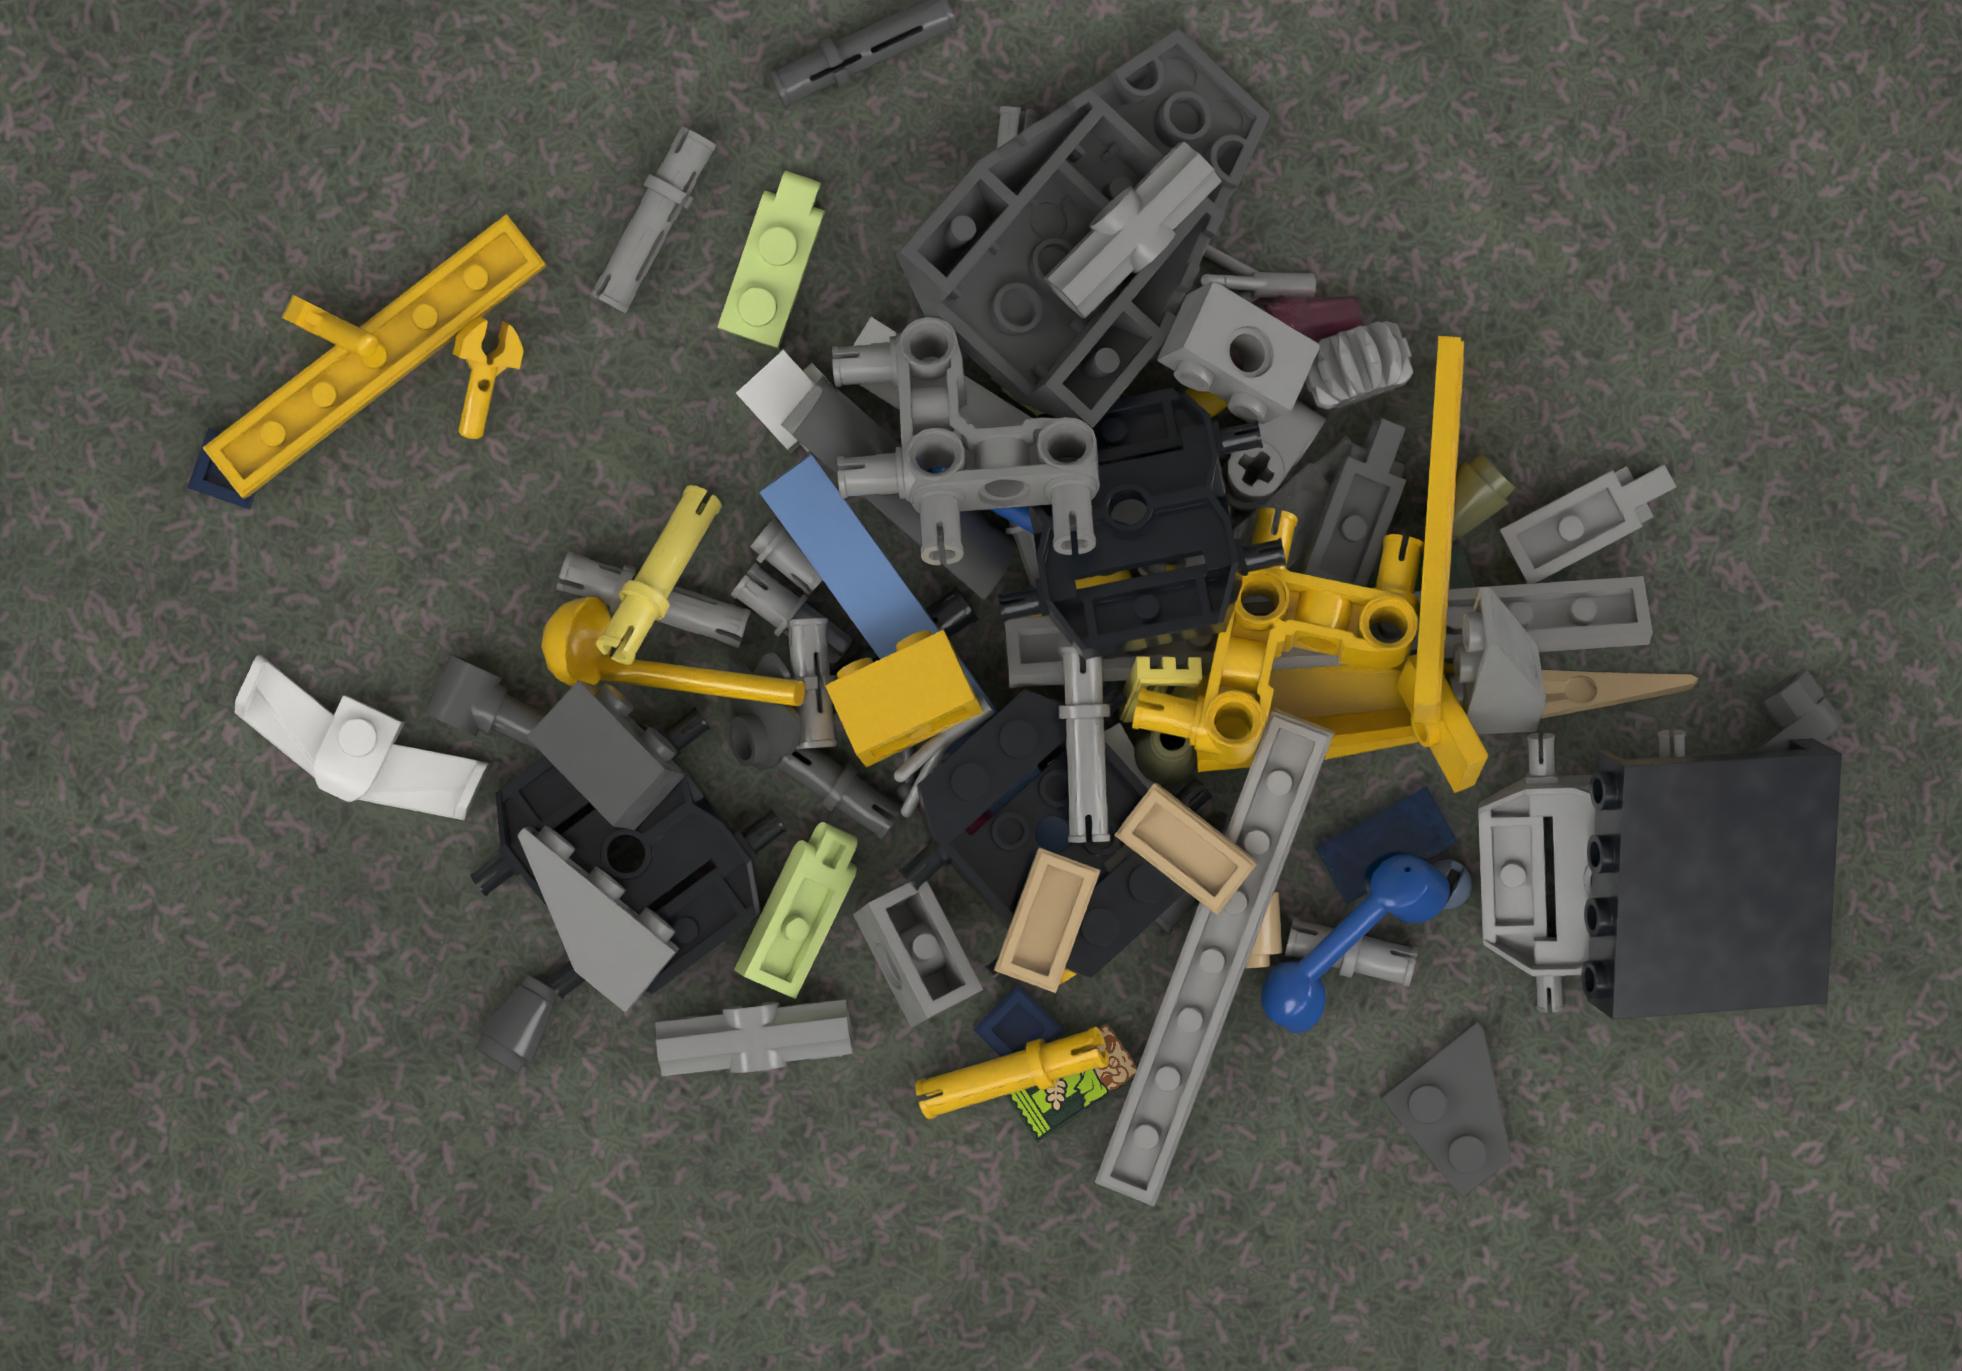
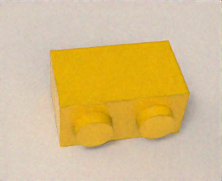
(903, 696)

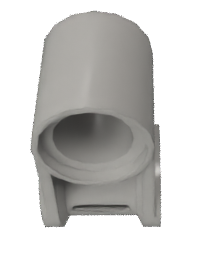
(1283, 446)

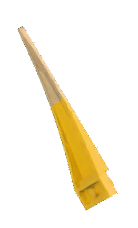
(1372, 715)

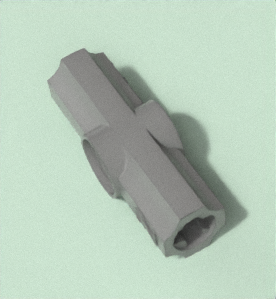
(1132, 229)
(754, 1037)

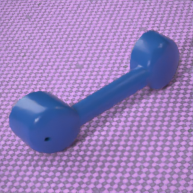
(1403, 887)

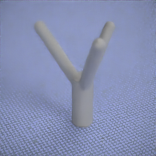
(1257, 283)
(934, 752)

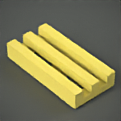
(1185, 681)

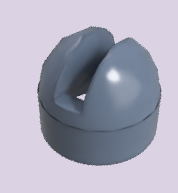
(1463, 886)

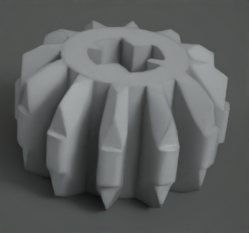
(1359, 365)

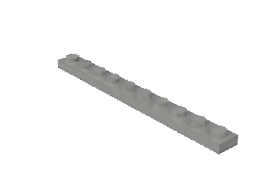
(1552, 613)

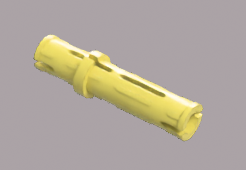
(647, 594)

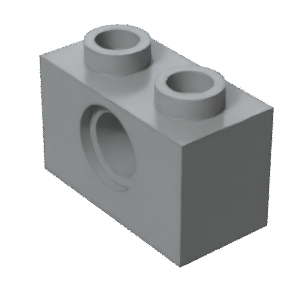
(1271, 352)
(917, 952)

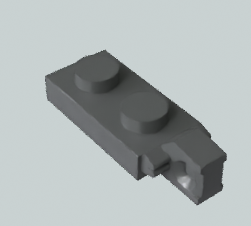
(1358, 509)

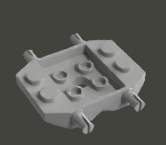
(1516, 868)

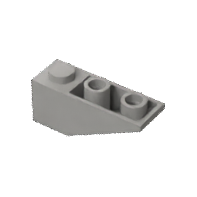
(1497, 670)
(601, 934)

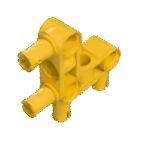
(1307, 615)

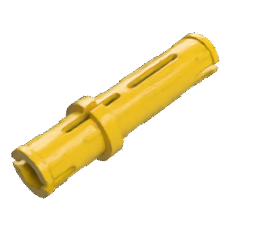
(1035, 1066)

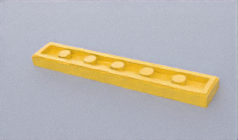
(345, 383)
(1439, 530)

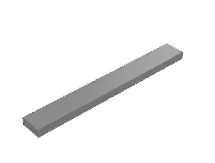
(1213, 961)

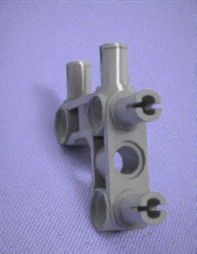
(984, 464)

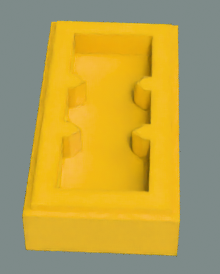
(1452, 738)

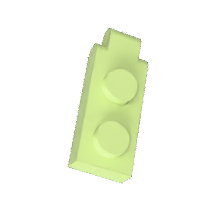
(773, 262)
(800, 911)

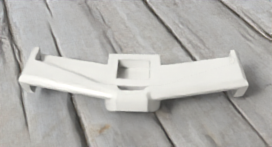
(355, 748)

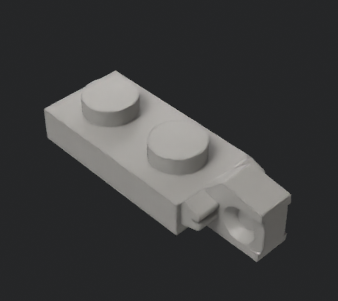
(1582, 521)

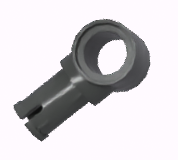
(478, 701)

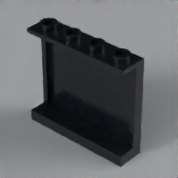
(1712, 881)

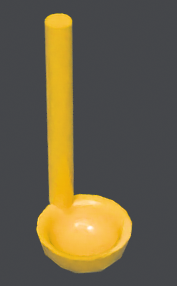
(573, 656)

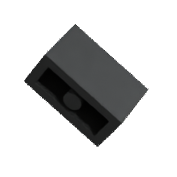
(608, 753)

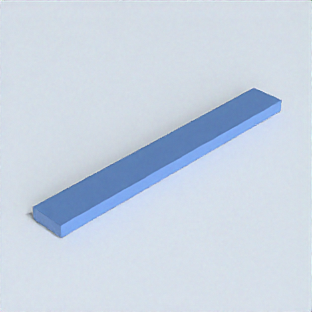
(870, 587)

